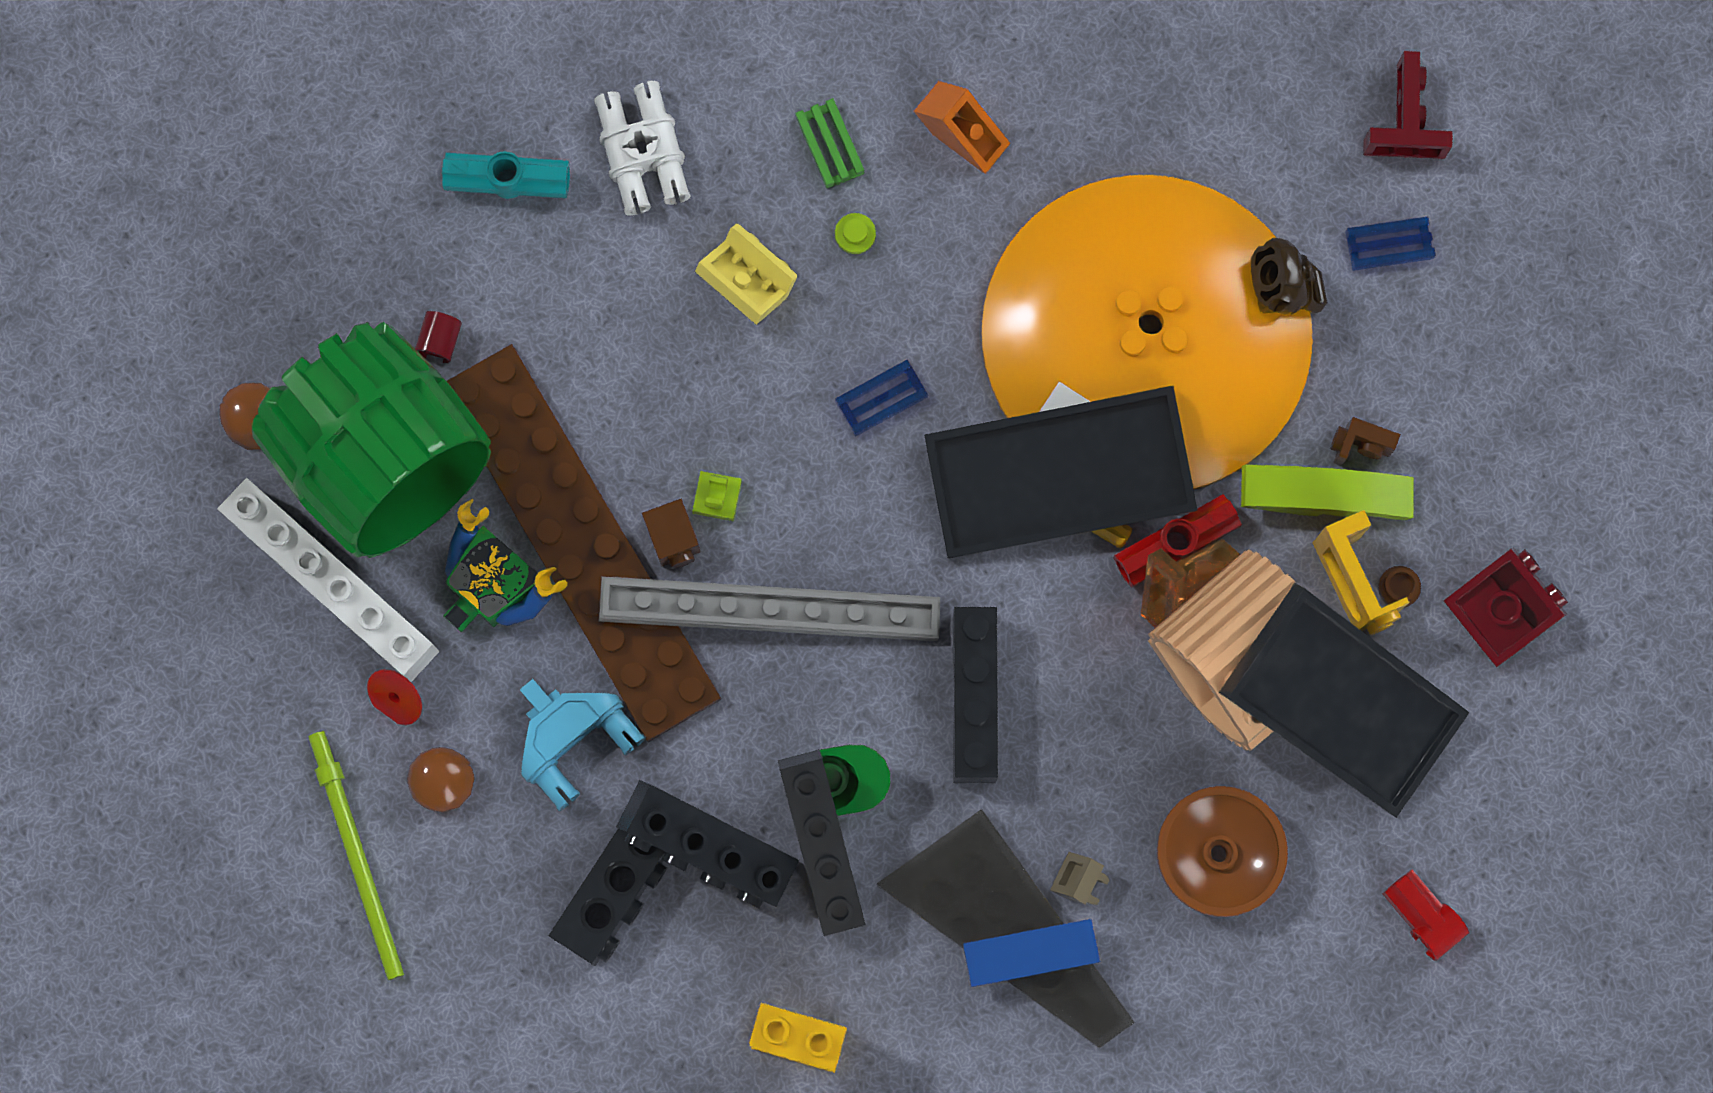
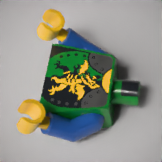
(491, 577)

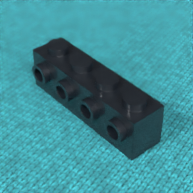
(707, 844)

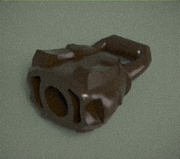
(1286, 279)

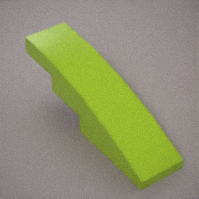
(1326, 491)

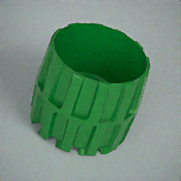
(371, 439)

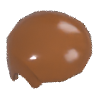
(238, 411)
(440, 779)

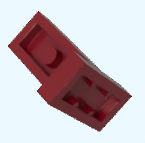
(1409, 136)

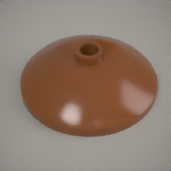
(1252, 844)

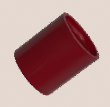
(438, 335)

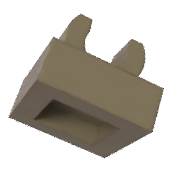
(1078, 879)

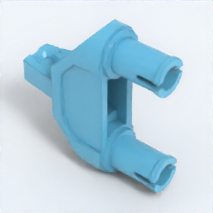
(559, 725)

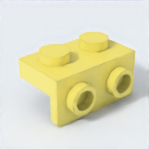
(747, 274)

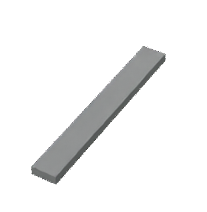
(769, 609)

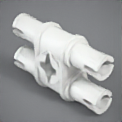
(622, 152)

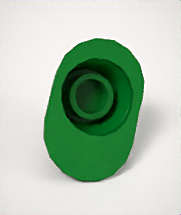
(855, 777)

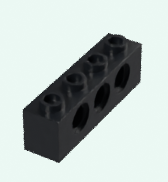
(821, 842)
(573, 926)

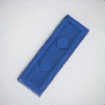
(1031, 953)

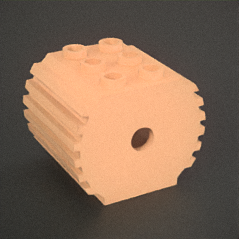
(1213, 633)

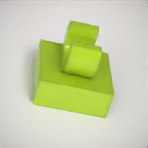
(717, 496)

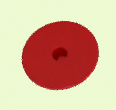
(394, 696)

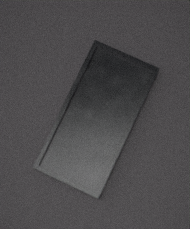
(1060, 472)
(1344, 700)

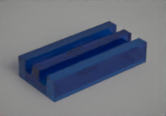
(1424, 238)
(881, 379)

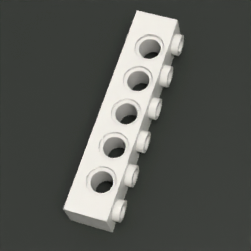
(328, 580)

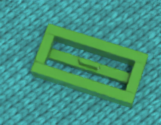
(817, 113)

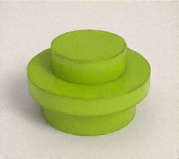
(855, 233)

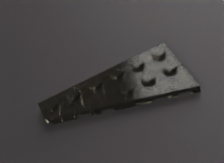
(978, 891)

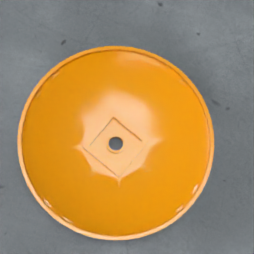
(1132, 248)

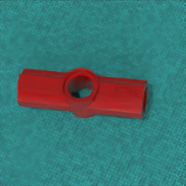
(1199, 527)

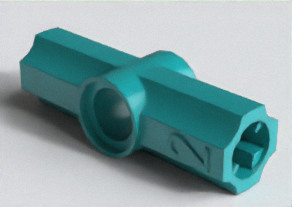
(480, 174)

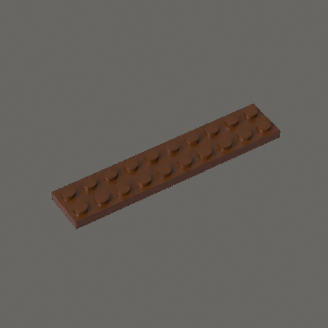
(582, 540)

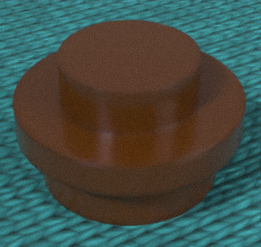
(1399, 583)

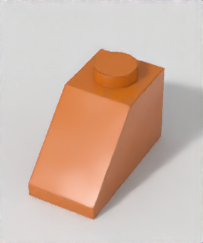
(962, 125)

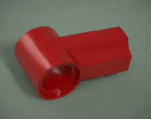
(1430, 920)

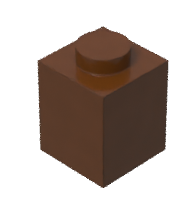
(672, 534)

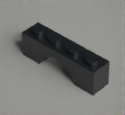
(975, 695)

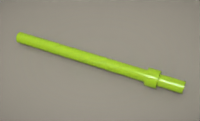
(330, 776)

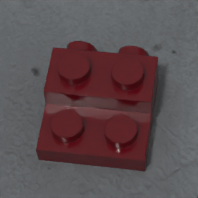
(1507, 605)

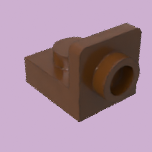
(1371, 440)

